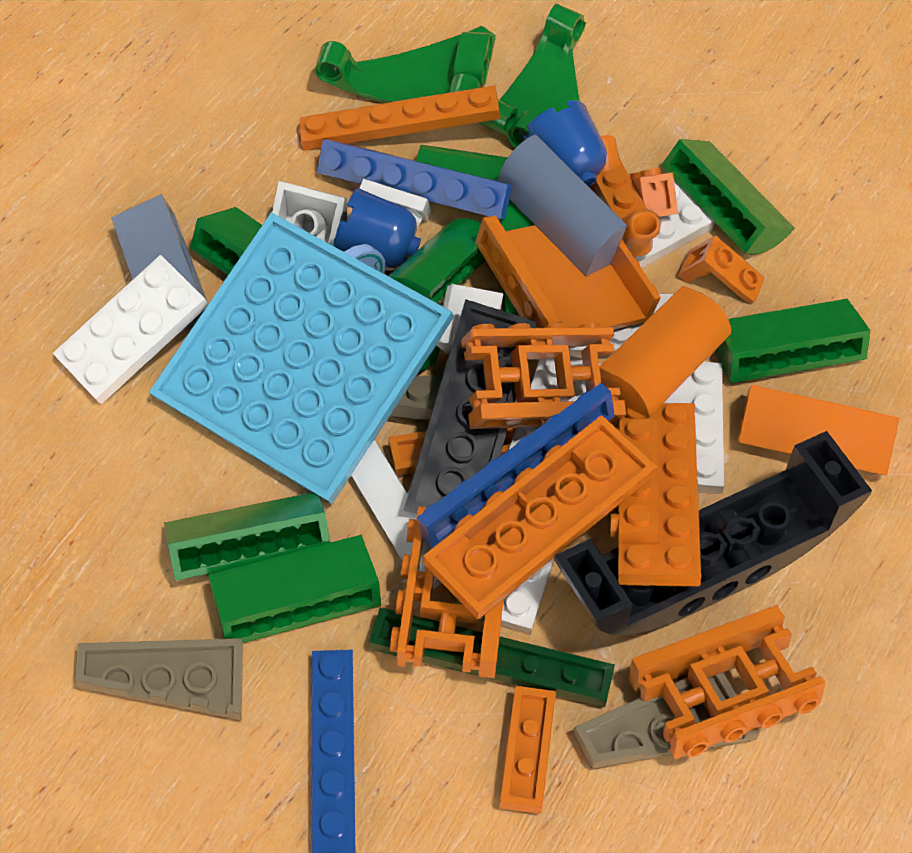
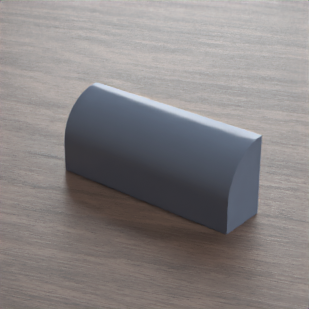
(562, 206)
(154, 231)

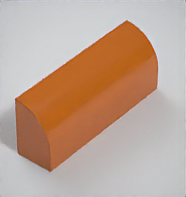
(665, 350)
(784, 419)

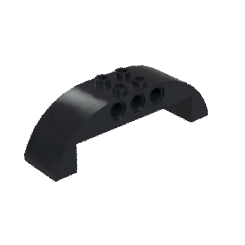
(740, 542)

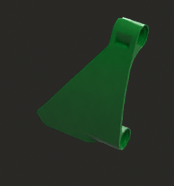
(426, 71)
(545, 80)

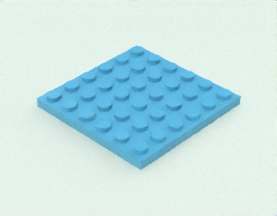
(302, 356)

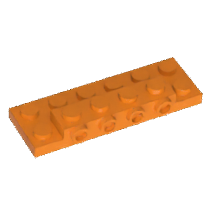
(538, 516)
(661, 518)

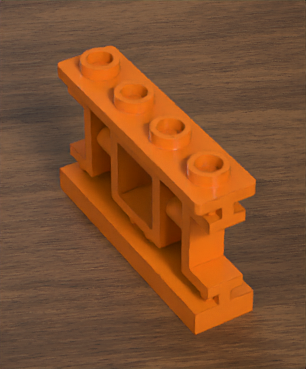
(550, 342)
(420, 588)
(715, 653)

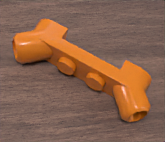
(621, 196)

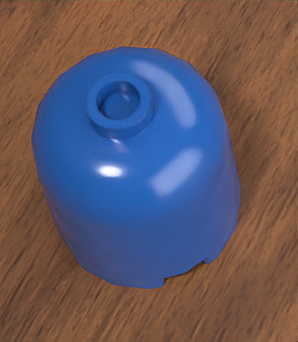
(573, 139)
(380, 225)

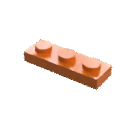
(527, 750)

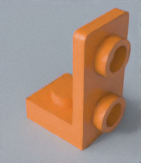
(656, 191)
(719, 259)

